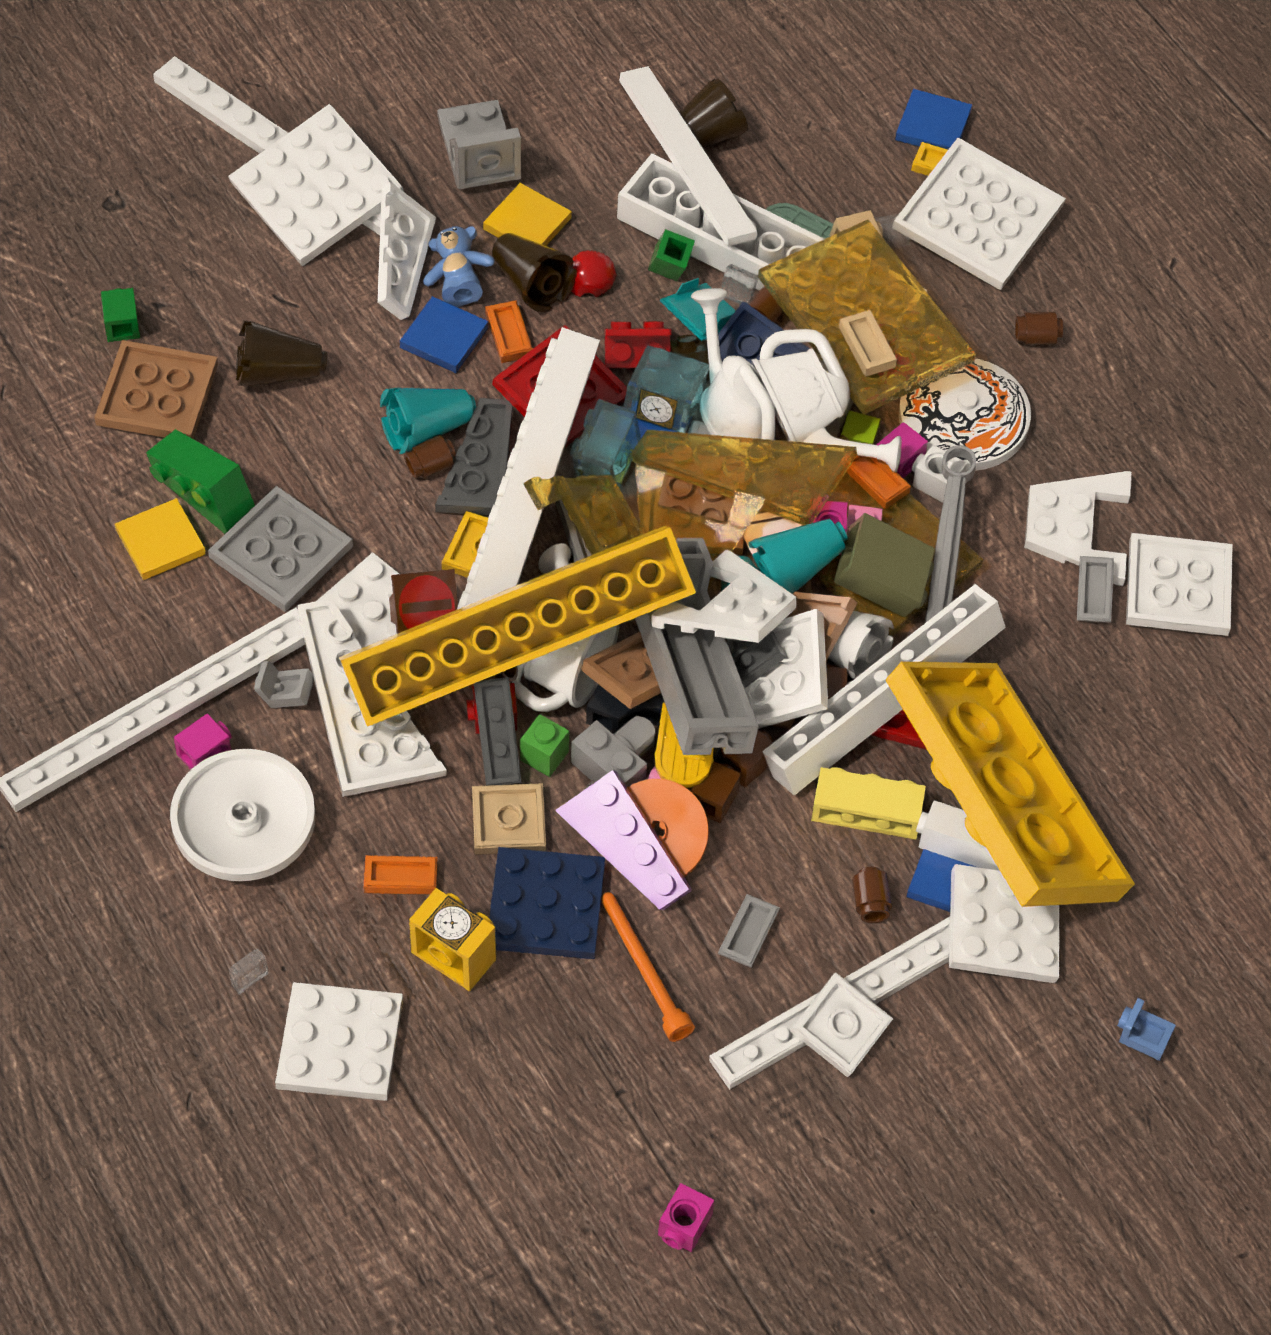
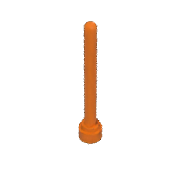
(676, 1023)

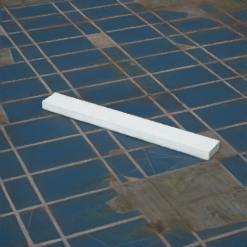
(688, 156)
(875, 980)

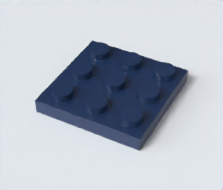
(547, 902)

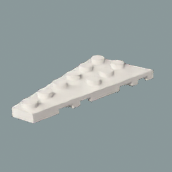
(363, 756)

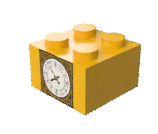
(453, 938)

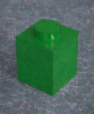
(671, 255)
(120, 314)

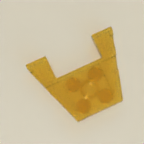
(593, 506)
(716, 533)

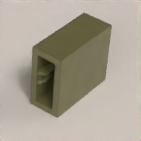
(885, 565)

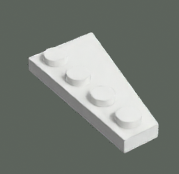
(403, 249)

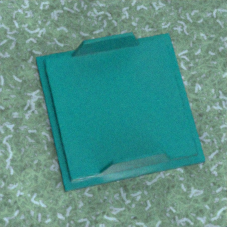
(691, 312)

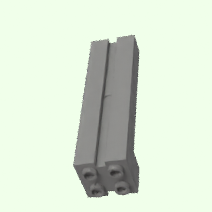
(699, 672)

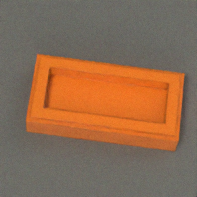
(508, 330)
(878, 480)
(400, 874)

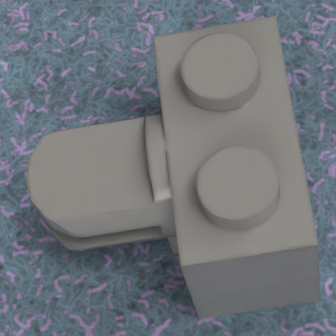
(600, 751)

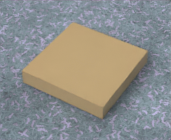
(508, 817)

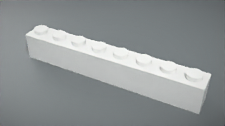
(869, 701)

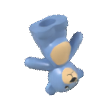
(460, 282)

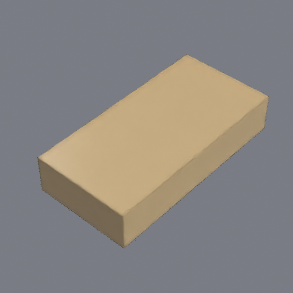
(867, 343)

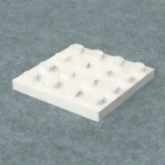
(314, 184)
(978, 213)

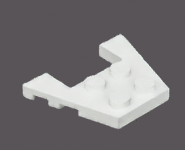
(1063, 514)
(742, 611)

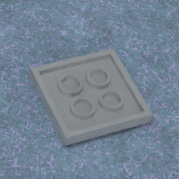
(280, 548)

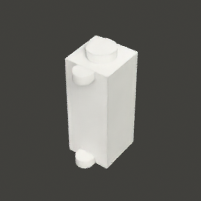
(946, 834)

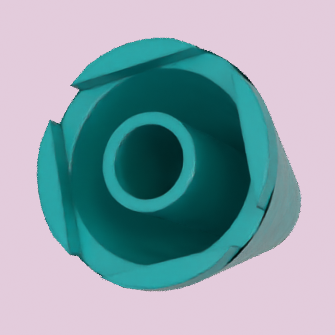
(423, 414)
(798, 553)

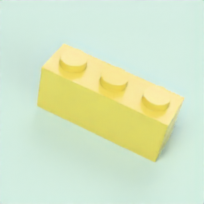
(868, 802)

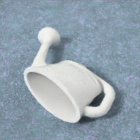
(810, 397)
(737, 398)
(562, 668)

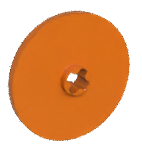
(678, 815)

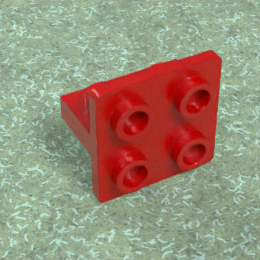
(626, 344)

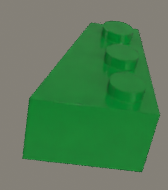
(201, 479)

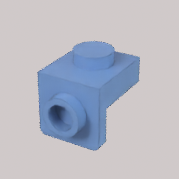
(1145, 1031)

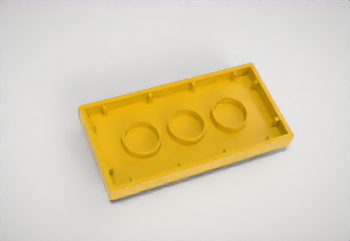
(1009, 784)

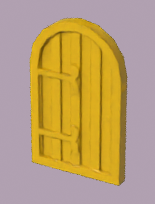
(670, 761)

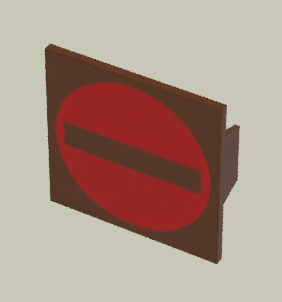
(422, 597)

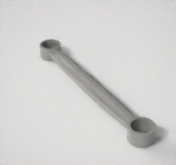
(949, 532)

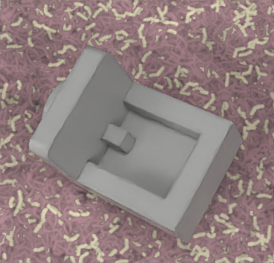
(283, 687)

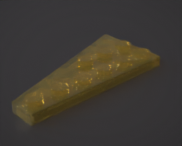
(789, 473)

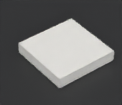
(841, 1024)

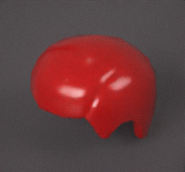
(594, 273)

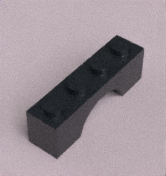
(615, 714)

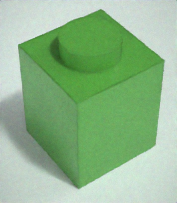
(544, 745)

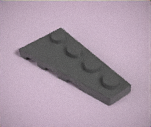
(479, 460)

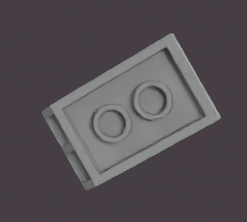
(480, 145)

